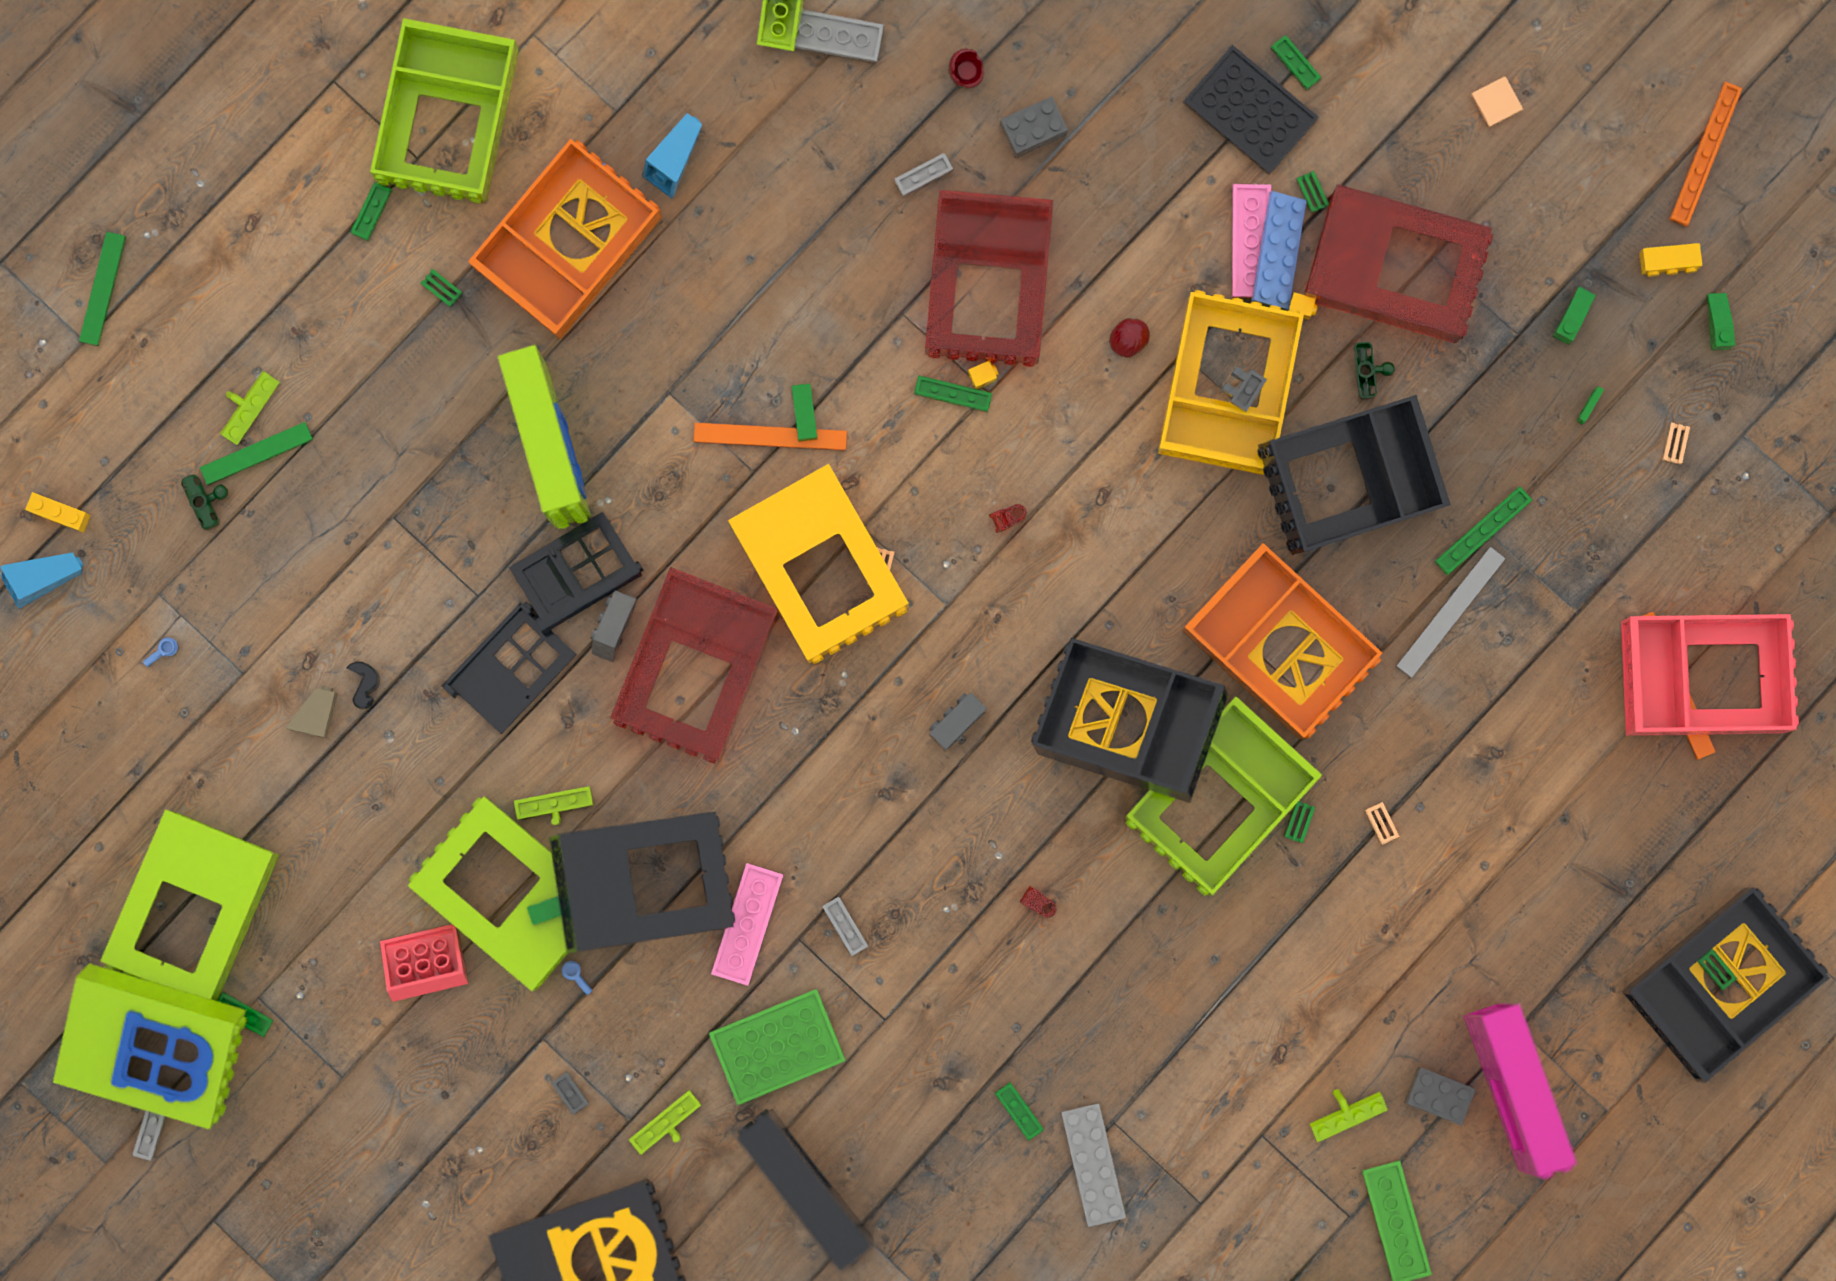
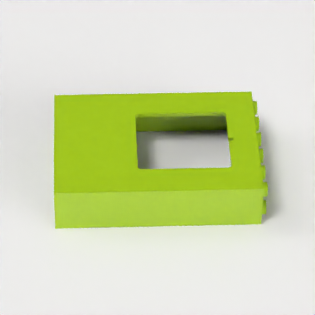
(450, 67)
(1259, 769)
(206, 865)
(517, 945)

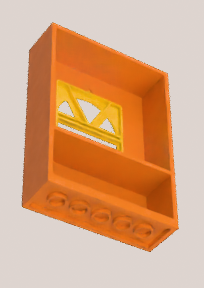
(529, 268)
(1253, 605)

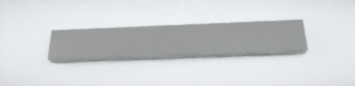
(1450, 612)

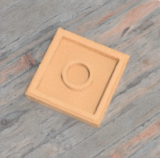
(1497, 101)

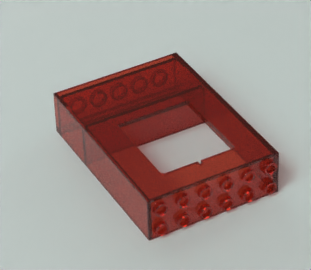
(994, 234)
(1353, 253)
(709, 622)

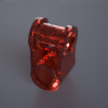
(1007, 517)
(1036, 900)

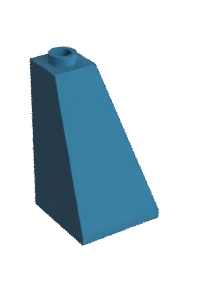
(669, 159)
(37, 577)

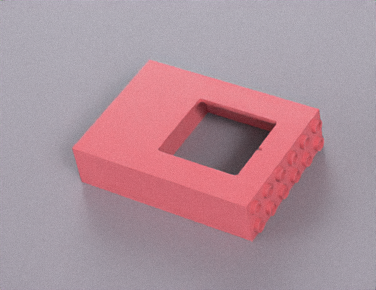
(1659, 676)

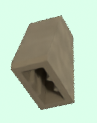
(315, 714)

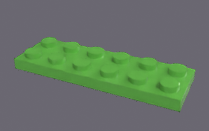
(1396, 1222)

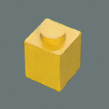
(1304, 304)
(983, 374)

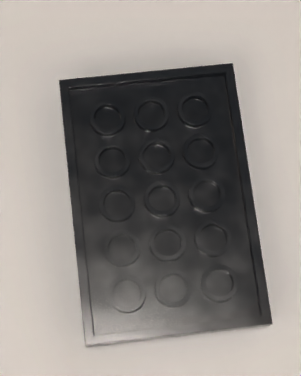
(1250, 109)

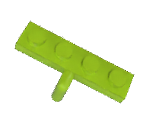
(248, 407)
(553, 804)
(1348, 1115)
(665, 1123)

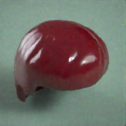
(966, 68)
(1129, 337)

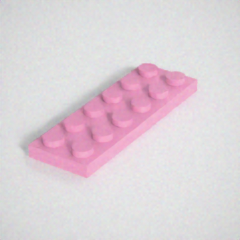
(1248, 220)
(752, 914)

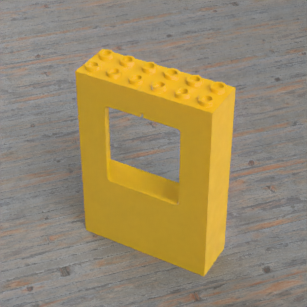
(1216, 429)
(797, 522)

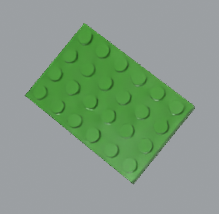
(777, 1047)

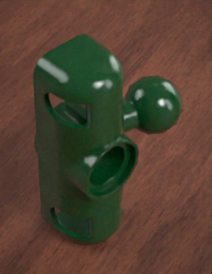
(1367, 381)
(193, 492)

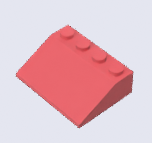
(423, 962)

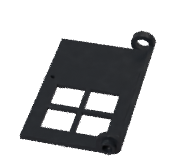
(552, 584)
(494, 688)

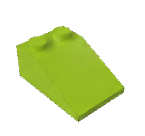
(780, 23)

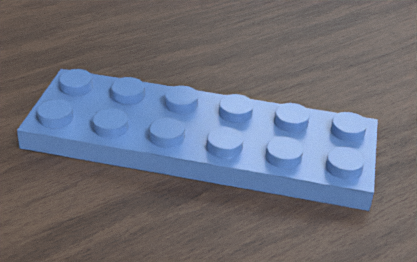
(1279, 250)

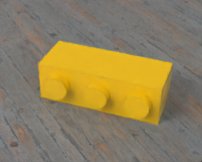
(1670, 259)
(57, 512)

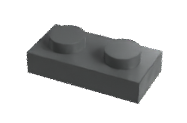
(570, 1093)

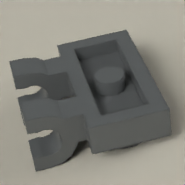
(1247, 391)

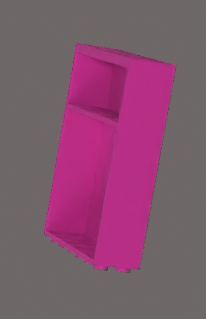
(1520, 1090)

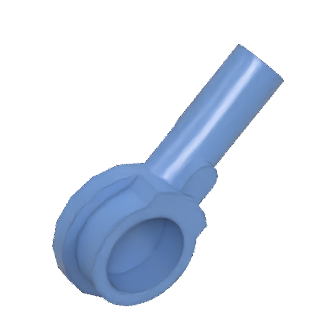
(166, 647)
(571, 971)

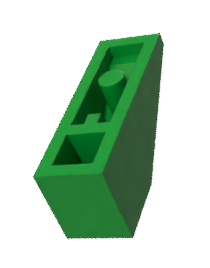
(1574, 316)
(1720, 322)

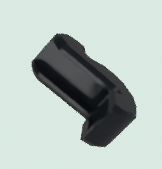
(368, 684)

